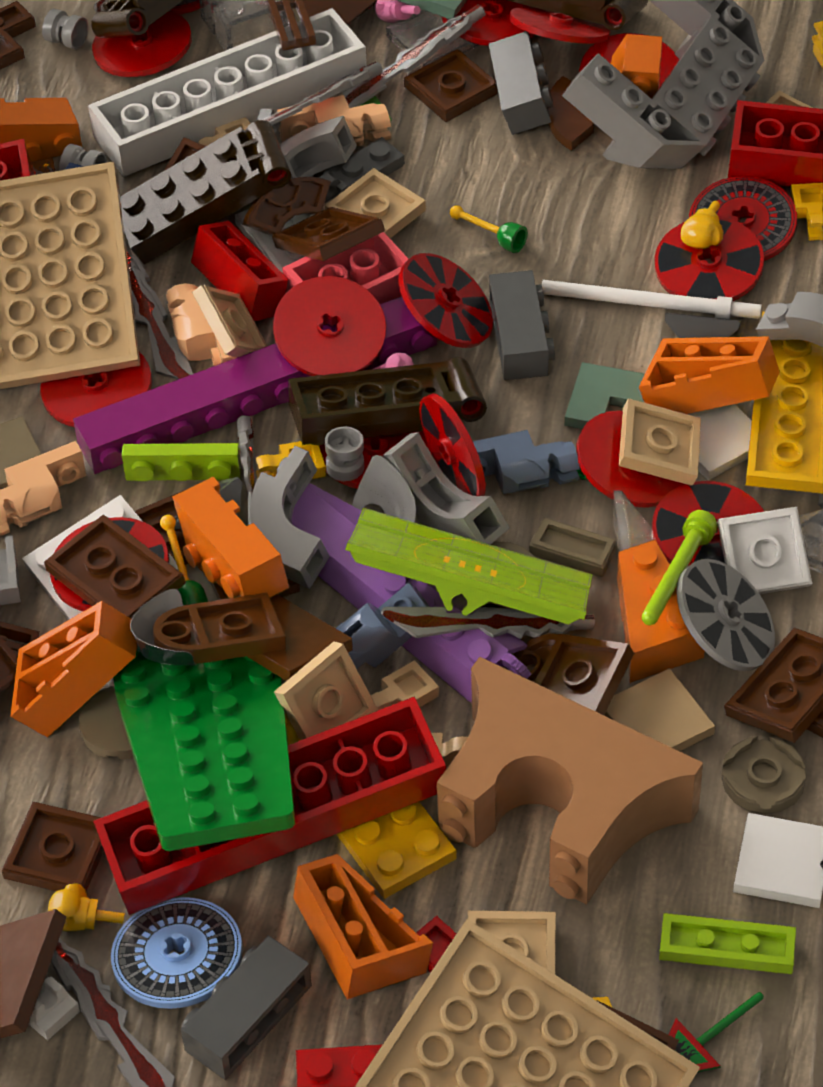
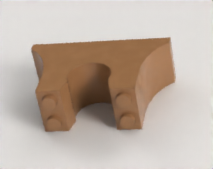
(562, 755)

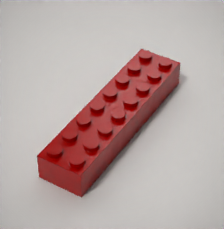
(336, 785)

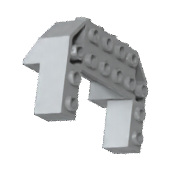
(692, 103)

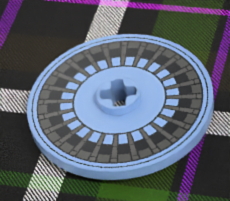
(173, 980)

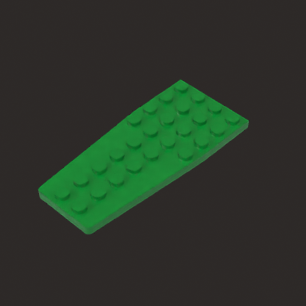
(208, 748)

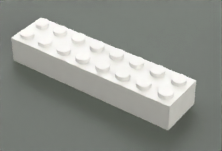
(153, 117)

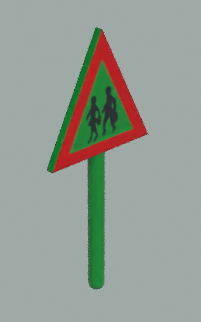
(693, 1048)

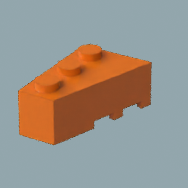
(640, 61)
(43, 124)
(709, 373)
(226, 548)
(668, 640)
(70, 666)
(355, 930)

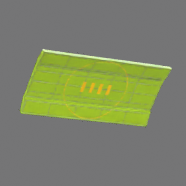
(469, 568)

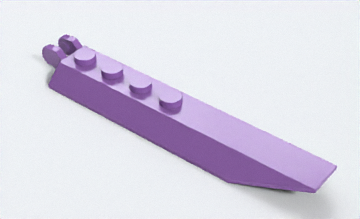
(445, 654)

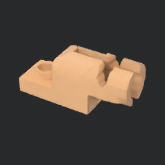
(364, 121)
(192, 328)
(35, 484)

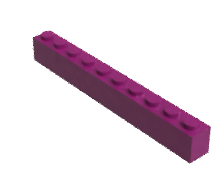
(219, 395)

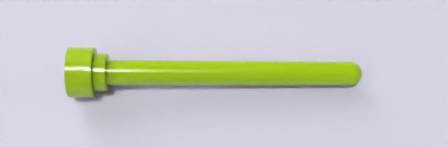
(698, 531)

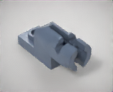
(525, 466)
(373, 634)

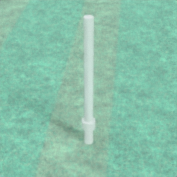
(722, 307)

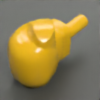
(703, 228)
(79, 909)

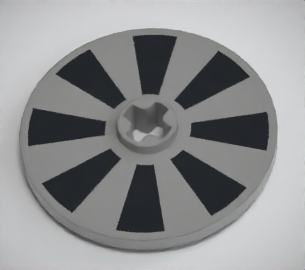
(725, 614)

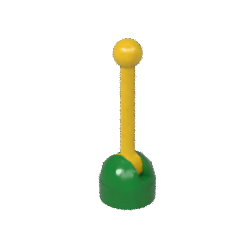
(509, 235)
(192, 591)

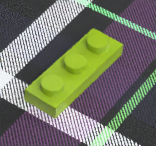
(181, 461)
(727, 943)

